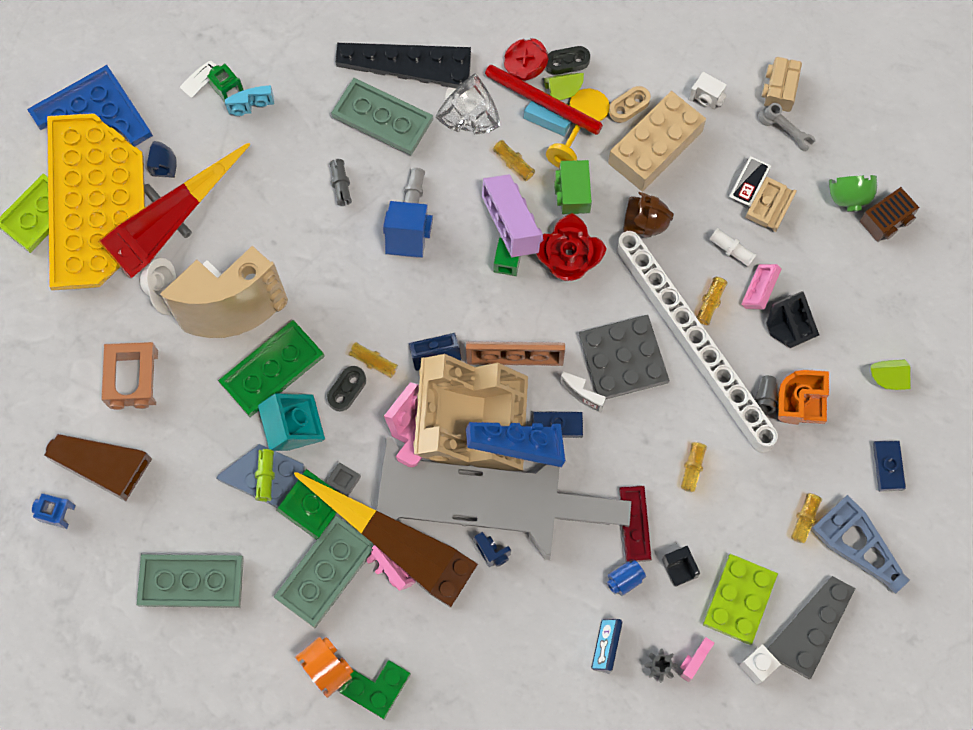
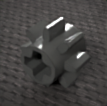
(666, 660)

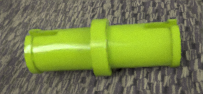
(264, 475)

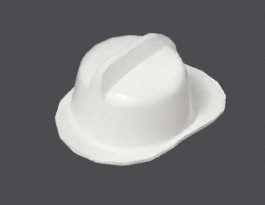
(155, 280)

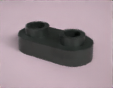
(566, 58)
(346, 389)

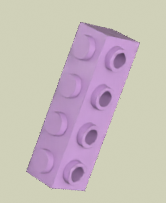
(511, 215)

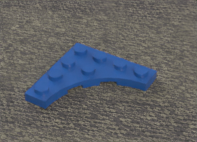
(98, 95)

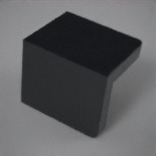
(680, 566)

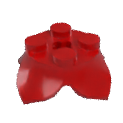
(570, 234)

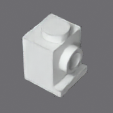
(708, 91)

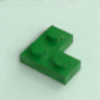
(379, 695)

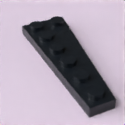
(426, 63)

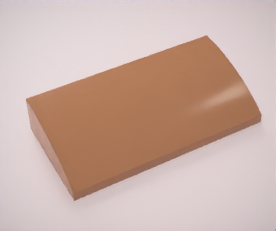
(515, 353)

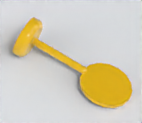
(590, 103)

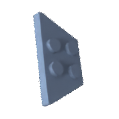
(242, 475)

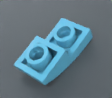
(242, 102)

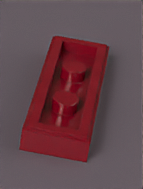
(637, 534)

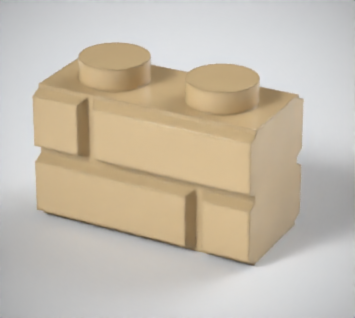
(783, 83)

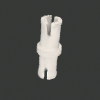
(732, 247)

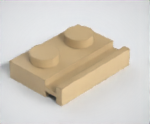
(770, 204)

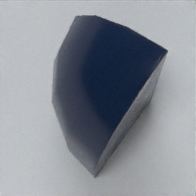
(161, 160)

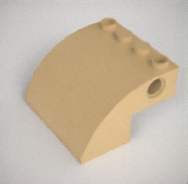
(228, 303)
(459, 394)

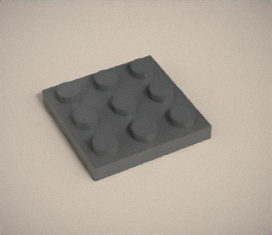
(623, 357)

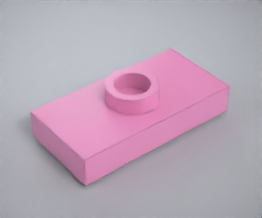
(761, 286)

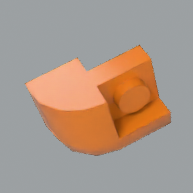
(804, 397)

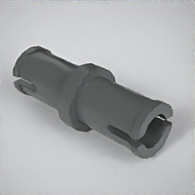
(340, 182)

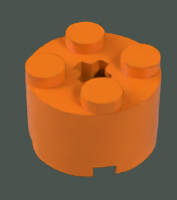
(324, 666)

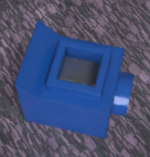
(51, 510)

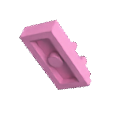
(396, 575)

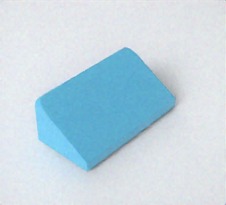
(543, 117)

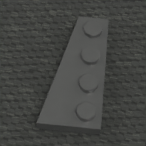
(809, 633)

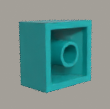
(291, 421)

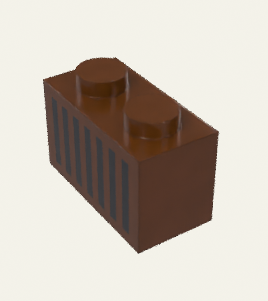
(889, 215)

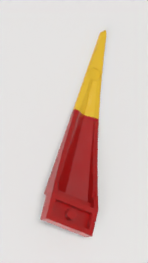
(143, 234)

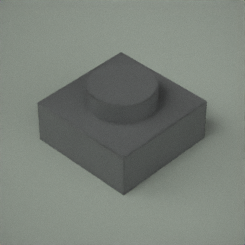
(343, 479)

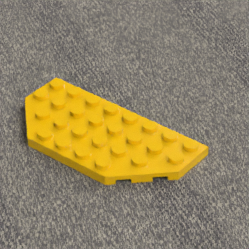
(91, 189)

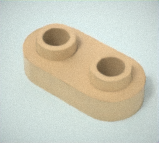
(628, 105)

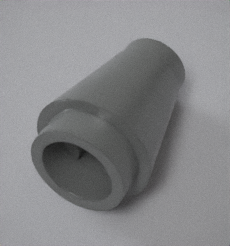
(767, 394)

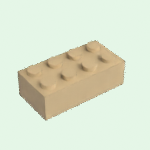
(656, 141)

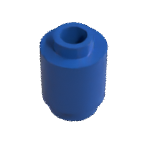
(626, 578)

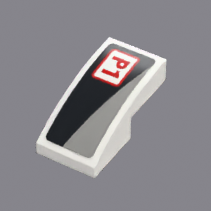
(750, 181)
(576, 385)

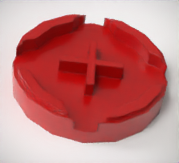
(526, 59)

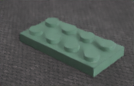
(382, 116)
(325, 572)
(190, 581)

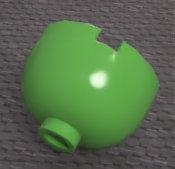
(853, 191)

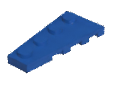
(517, 441)

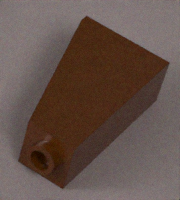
(102, 464)

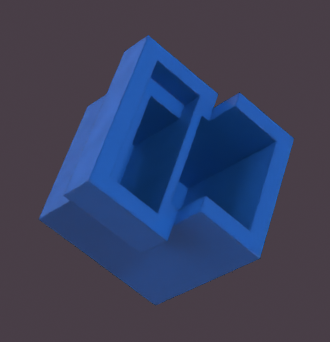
(406, 228)

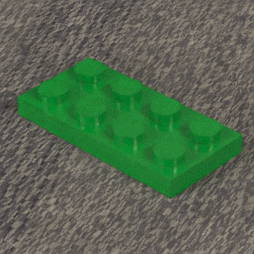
(271, 367)

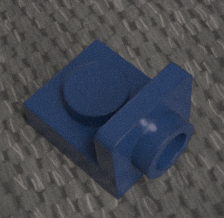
(487, 549)

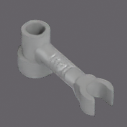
(772, 114)

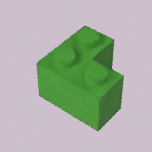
(573, 187)

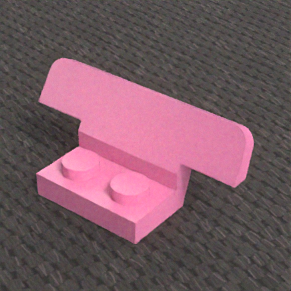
(402, 424)

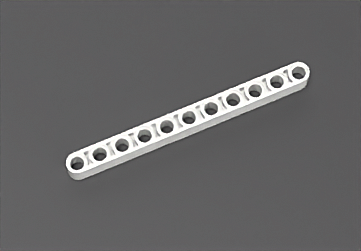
(696, 350)

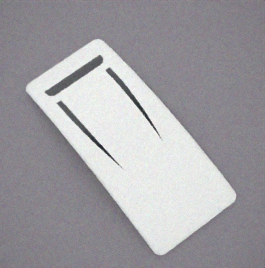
(197, 79)

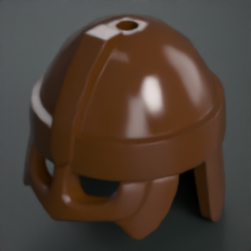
(647, 215)

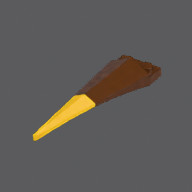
(430, 563)

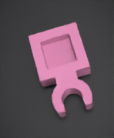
(692, 664)

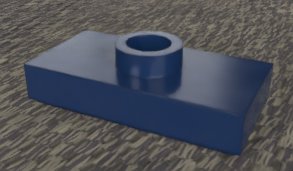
(570, 422)
(889, 466)

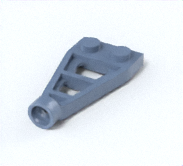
(841, 519)

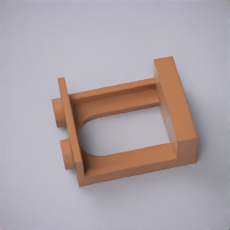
(143, 396)

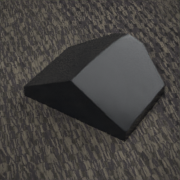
(792, 321)

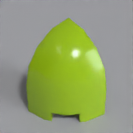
(564, 85)
(892, 374)

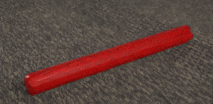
(544, 99)

